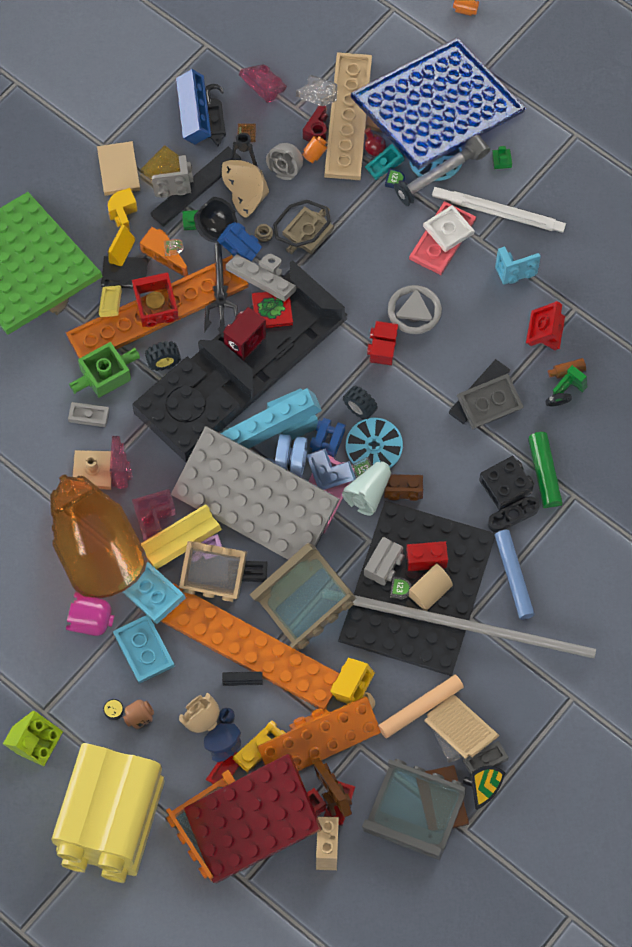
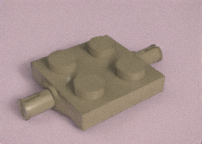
(305, 227)

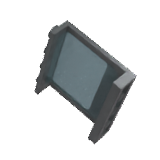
(415, 809)

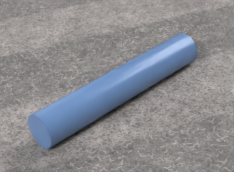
(514, 575)

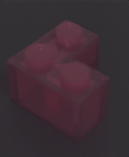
(151, 509)

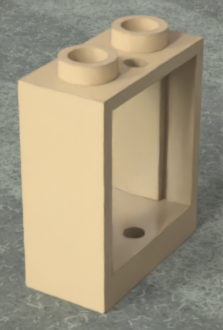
(327, 844)

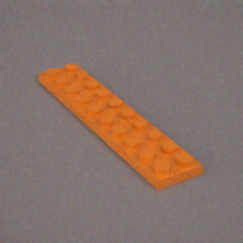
(190, 295)
(253, 649)

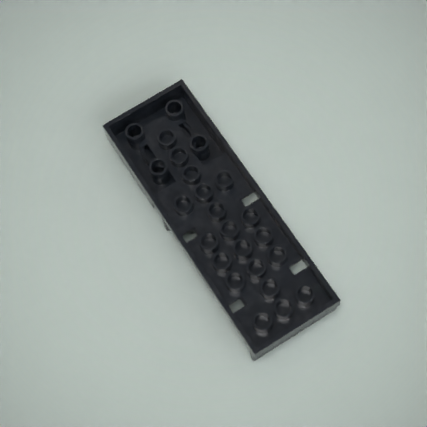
(220, 385)

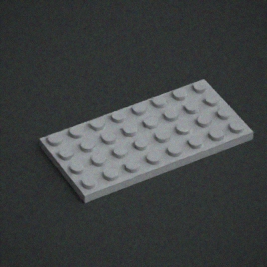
(254, 495)

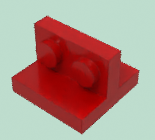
(546, 326)

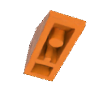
(153, 246)

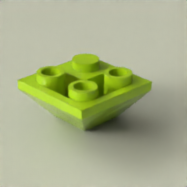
(33, 738)

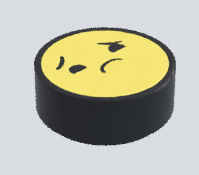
(113, 709)

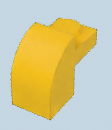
(120, 205)

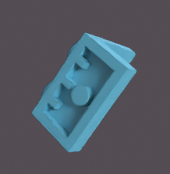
(512, 271)

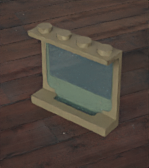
(304, 596)

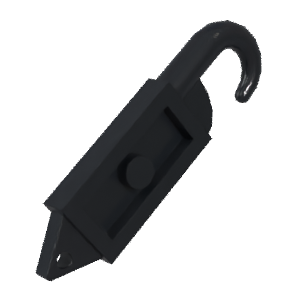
(215, 113)

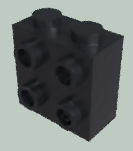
(506, 482)

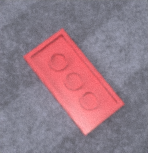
(430, 254)

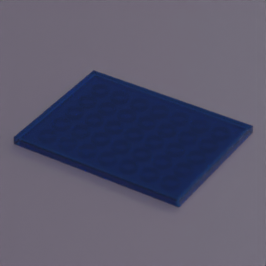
(437, 103)

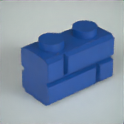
(239, 242)

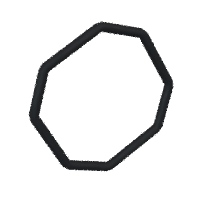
(308, 241)

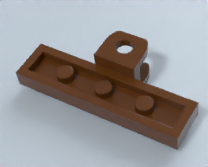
(335, 793)

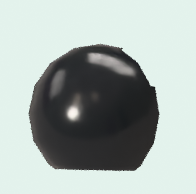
(214, 218)

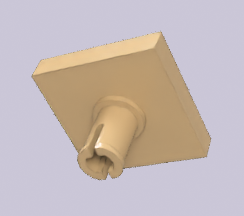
(94, 466)

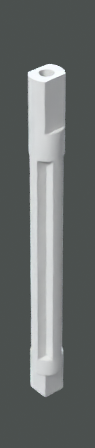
(499, 210)

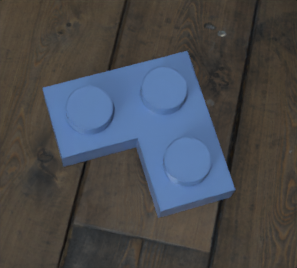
(326, 474)

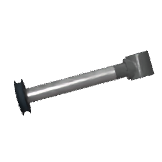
(474, 149)

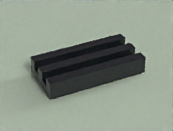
(255, 578)
(242, 678)

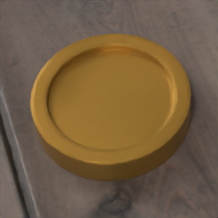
(155, 300)

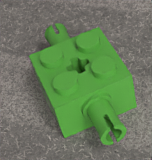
(104, 370)

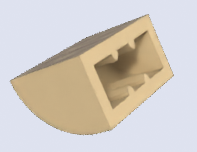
(430, 587)

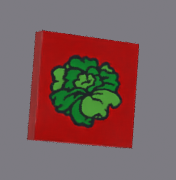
(272, 309)

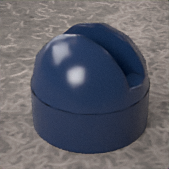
(230, 717)

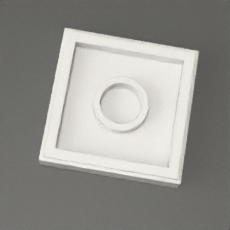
(448, 228)

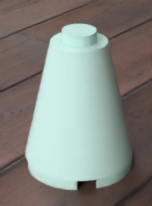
(368, 488)

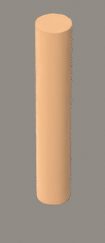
(420, 706)

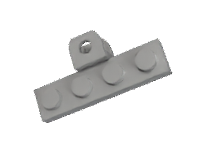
(264, 276)

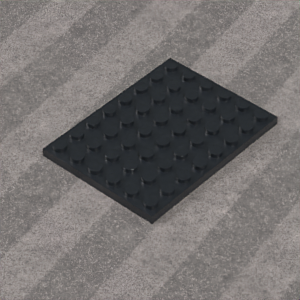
(407, 638)

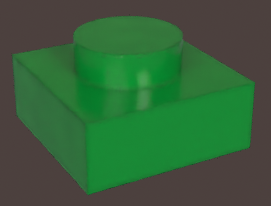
(188, 220)

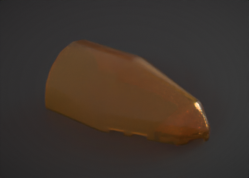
(94, 539)

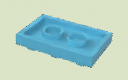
(154, 594)
(143, 649)

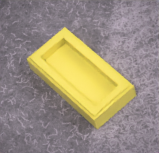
(110, 301)

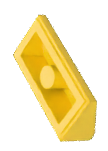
(121, 246)

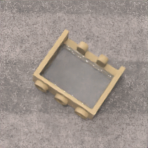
(212, 570)

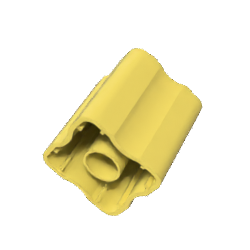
(108, 812)

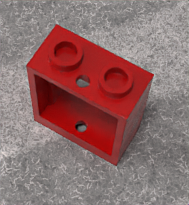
(150, 284)

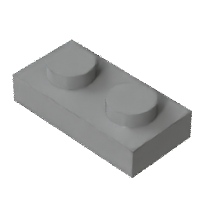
(88, 414)

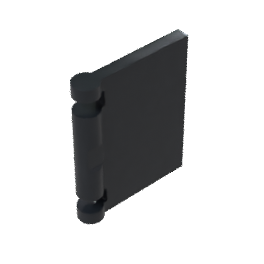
(123, 275)

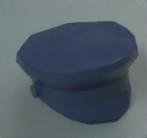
(223, 741)

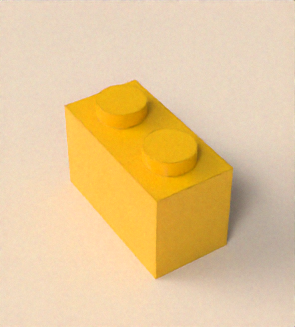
(352, 681)

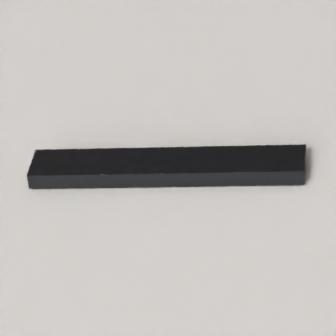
(201, 182)

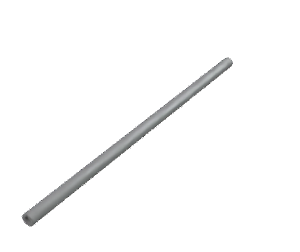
(474, 627)

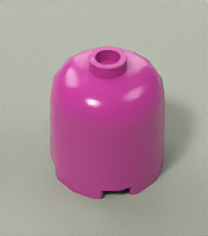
(89, 615)

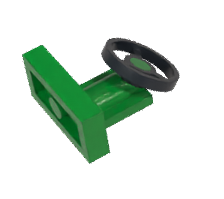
(572, 377)

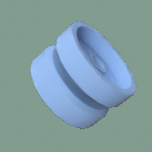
(294, 456)

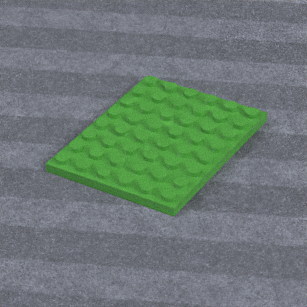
(36, 263)

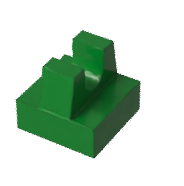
(502, 158)

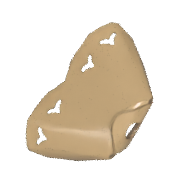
(247, 185)

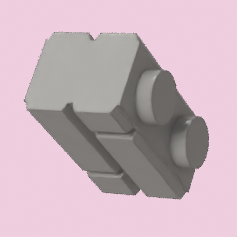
(383, 561)

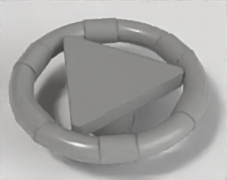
(414, 309)

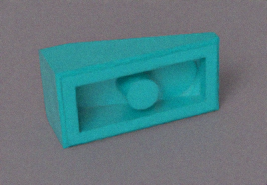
(387, 159)

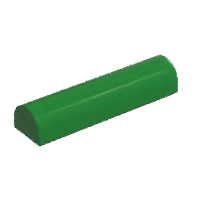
(545, 470)

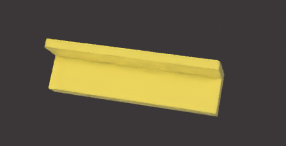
(173, 540)

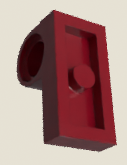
(316, 124)

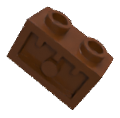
(404, 487)

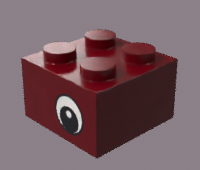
(245, 333)

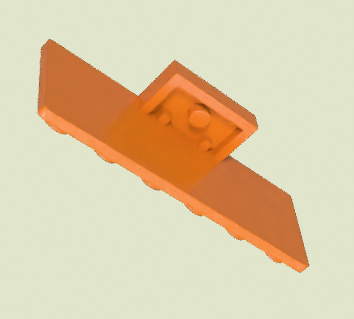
(323, 734)

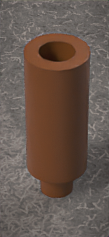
(561, 369)

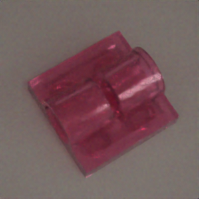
(263, 81)

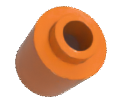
(466, 7)
(314, 149)

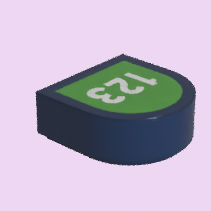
(393, 177)

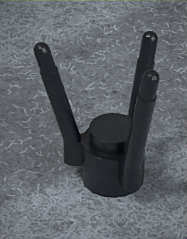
(243, 143)

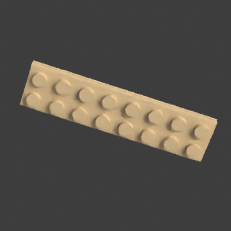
(347, 118)

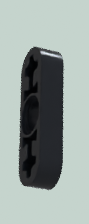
(516, 506)

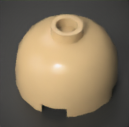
(201, 714)

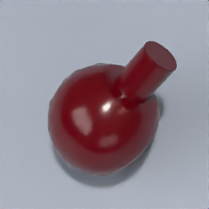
(374, 143)

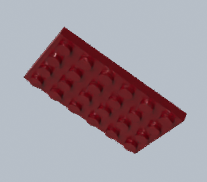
(252, 818)

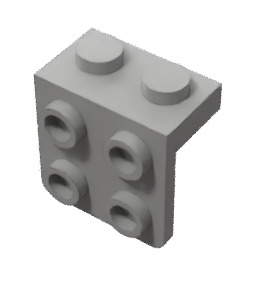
(174, 183)

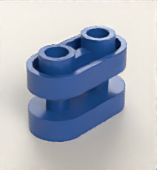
(323, 428)

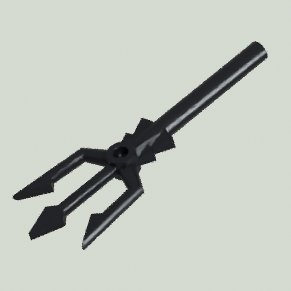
(220, 294)

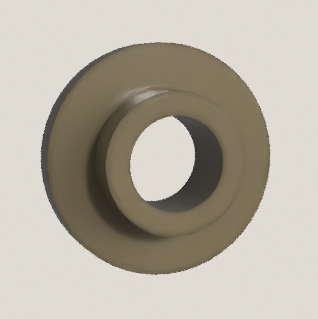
(263, 228)

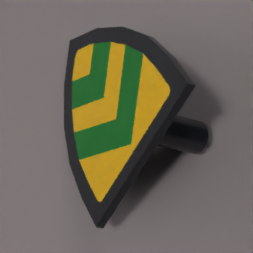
(485, 783)

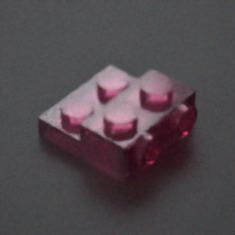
(119, 465)

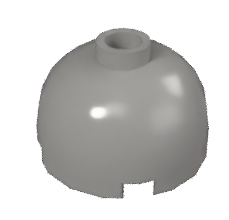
(285, 160)

